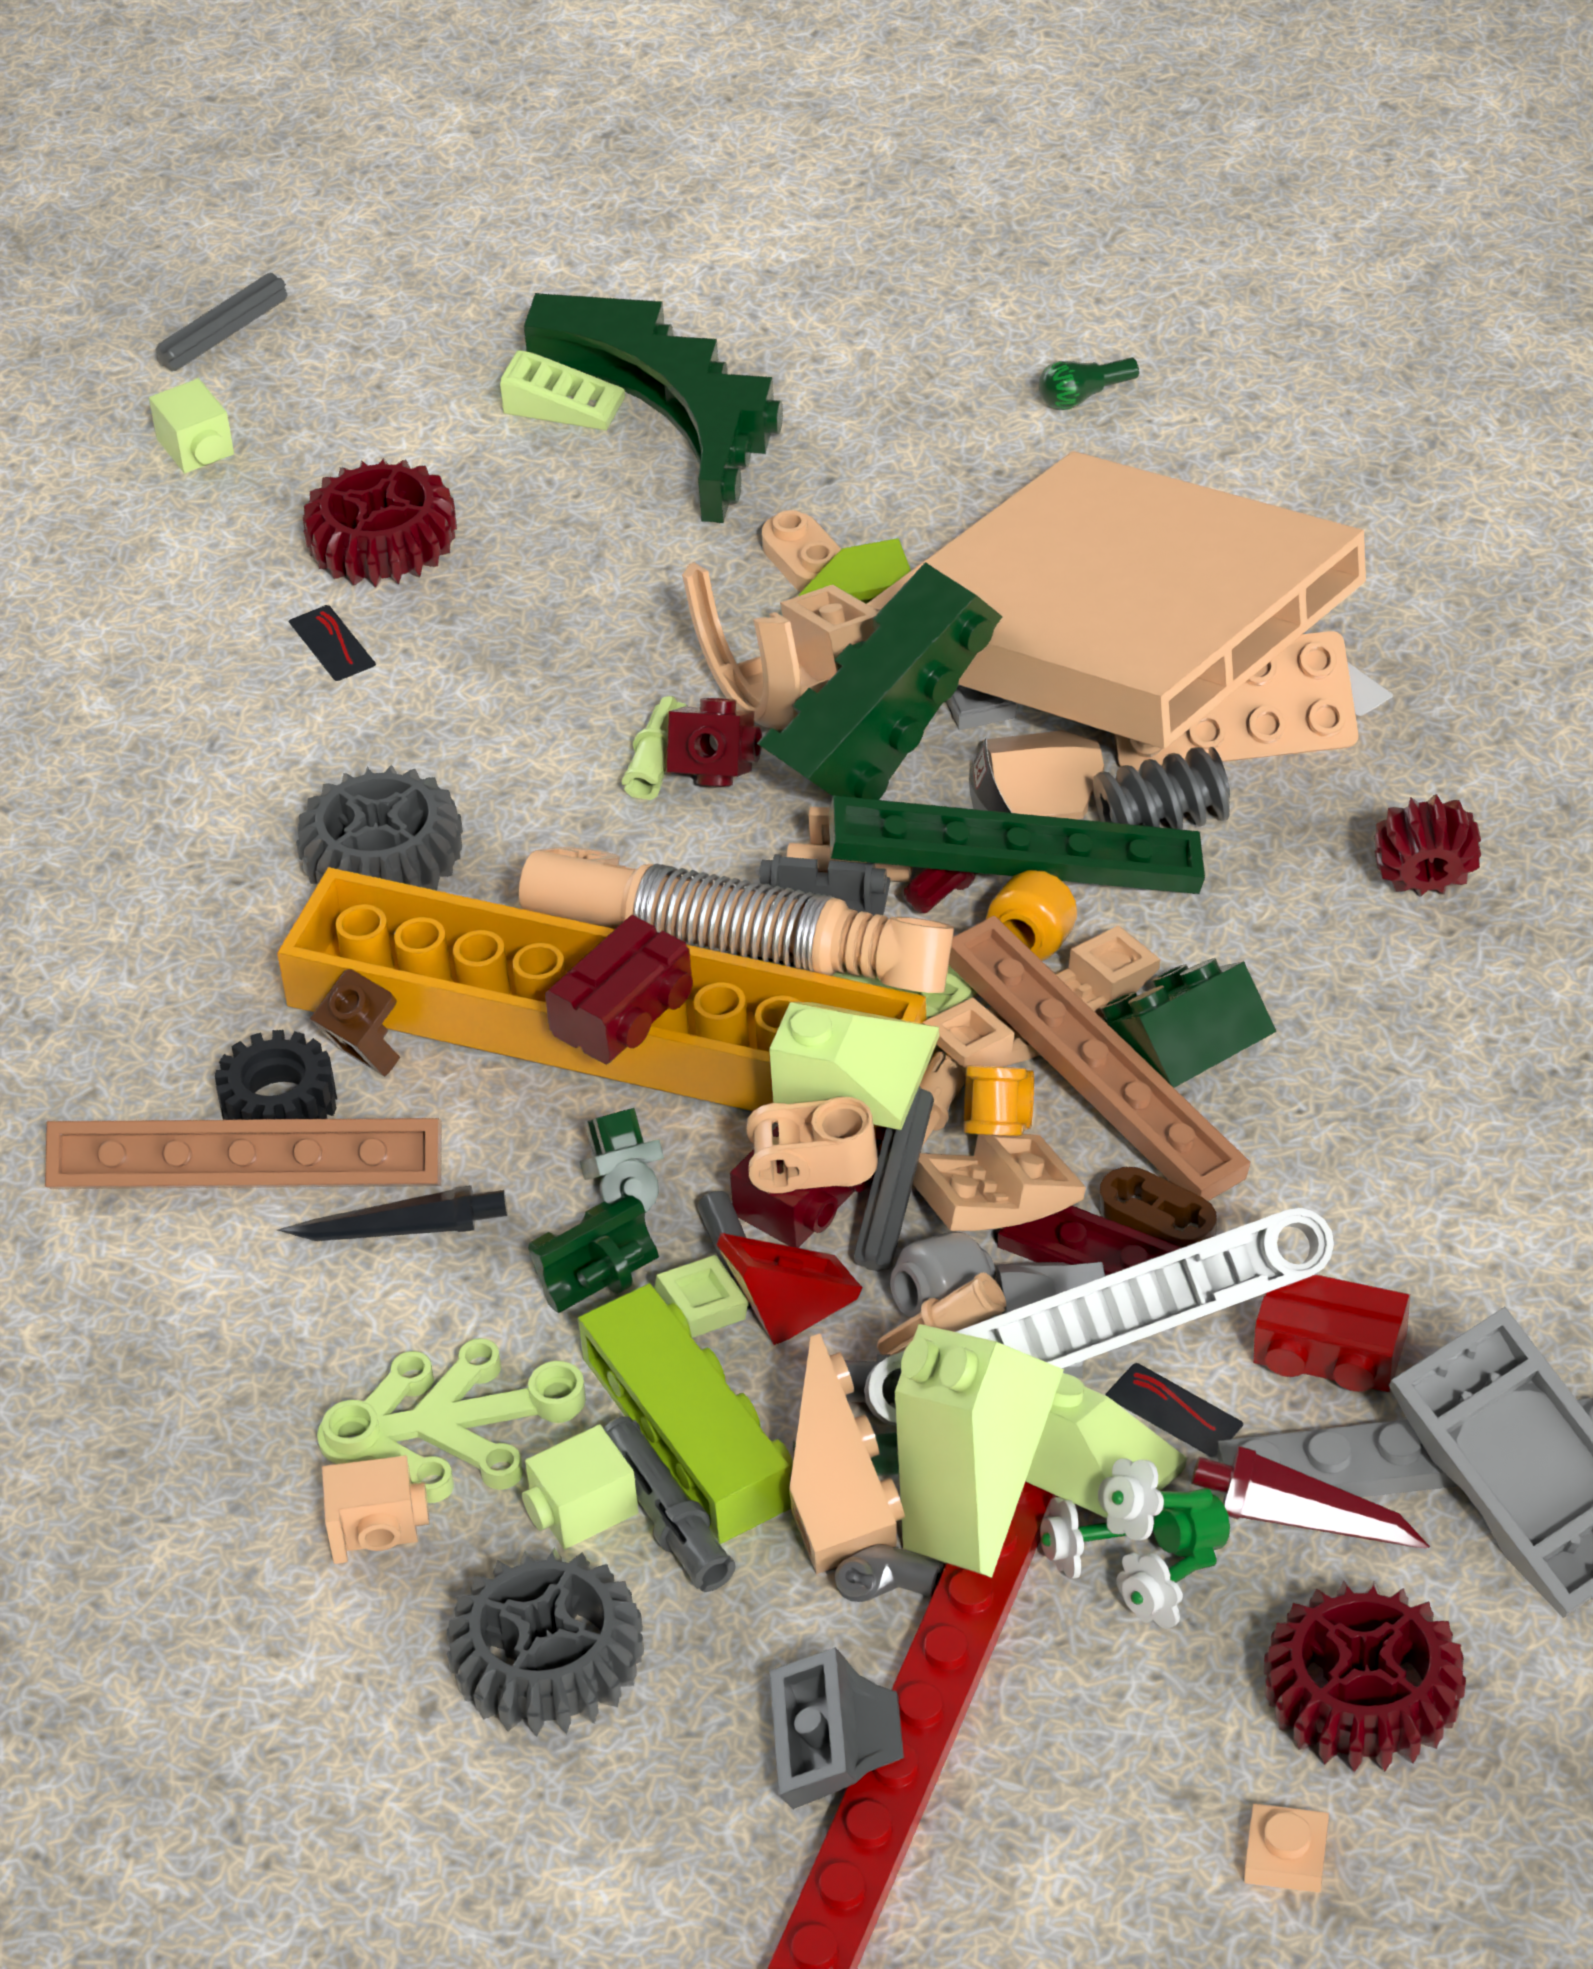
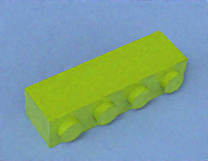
(687, 1410)

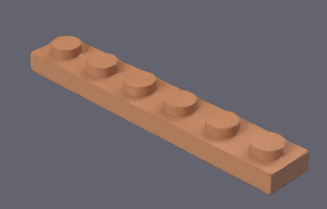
(1096, 1061)
(243, 1153)

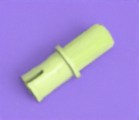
(650, 758)

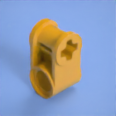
(998, 1100)

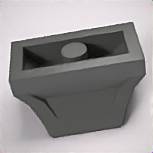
(830, 1726)

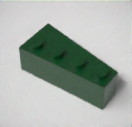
(886, 688)

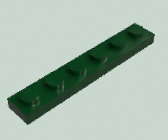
(1014, 844)

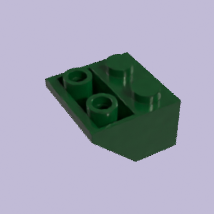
(1191, 1018)

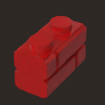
(1333, 1332)

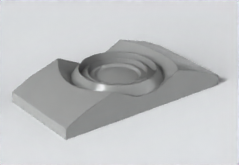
(1515, 1447)

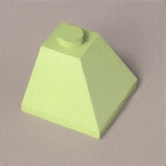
(850, 1053)
(1086, 1438)

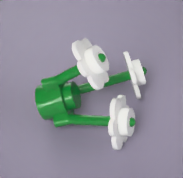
(1188, 1526)

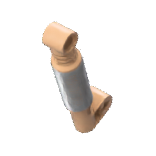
(812, 933)

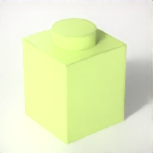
(191, 425)
(580, 1487)

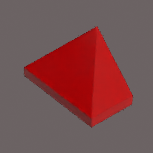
(788, 1284)

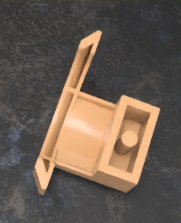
(793, 648)

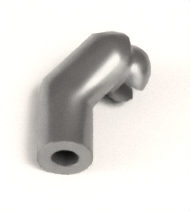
(884, 1569)

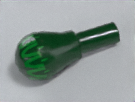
(1071, 382)

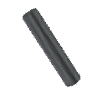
(221, 322)
(892, 1187)

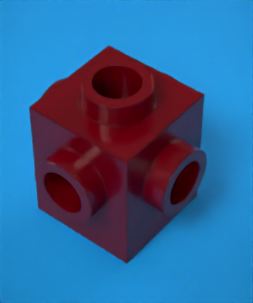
(694, 745)

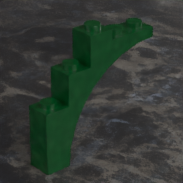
(676, 375)

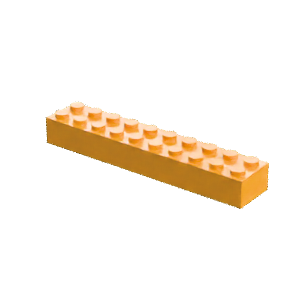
(482, 973)

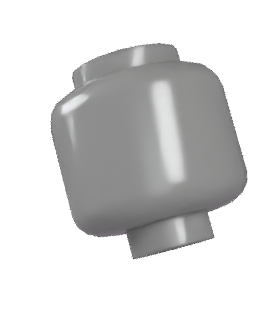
(936, 1269)

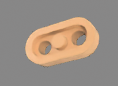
(797, 546)

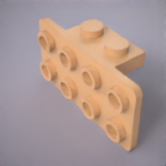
(1284, 709)

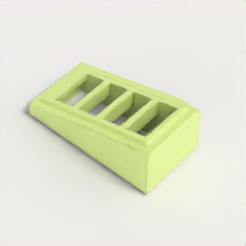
(541, 389)

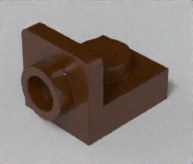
(354, 1019)

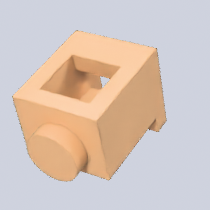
(372, 1505)

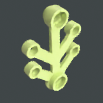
(444, 1418)

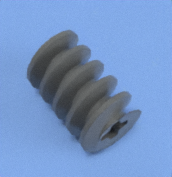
(1164, 790)

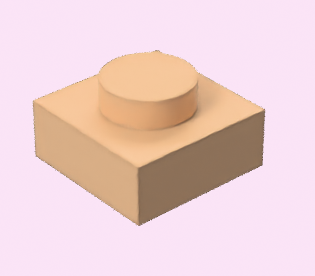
(1286, 1848)

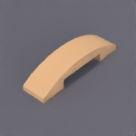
(1096, 972)

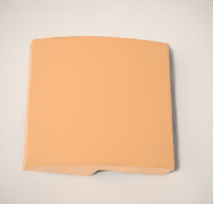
(999, 1186)

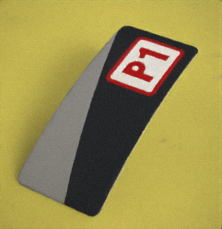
(983, 786)

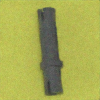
(678, 1522)

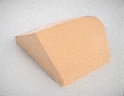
(1046, 772)

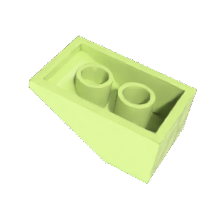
(966, 1442)

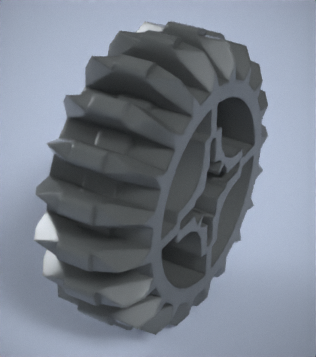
(382, 829)
(557, 1661)

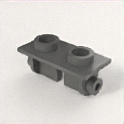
(856, 883)

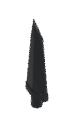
(425, 1214)

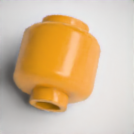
(1036, 910)

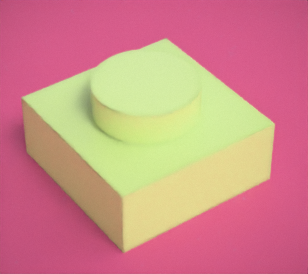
(703, 1294)

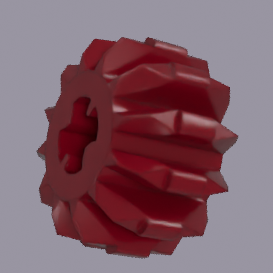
(1427, 845)

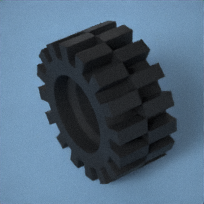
(273, 1063)

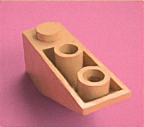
(833, 1480)

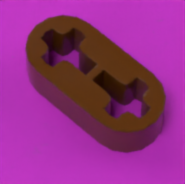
(1160, 1207)

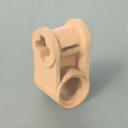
(817, 1141)

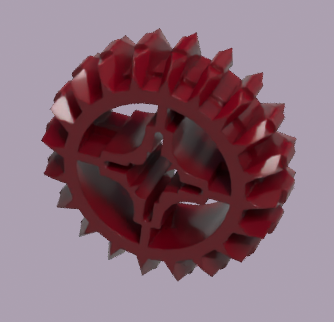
(379, 522)
(1367, 1700)

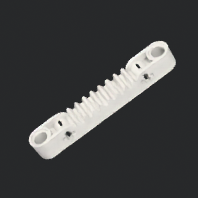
(1144, 1297)

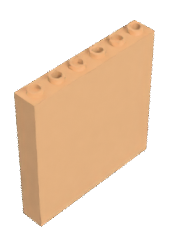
(1140, 593)

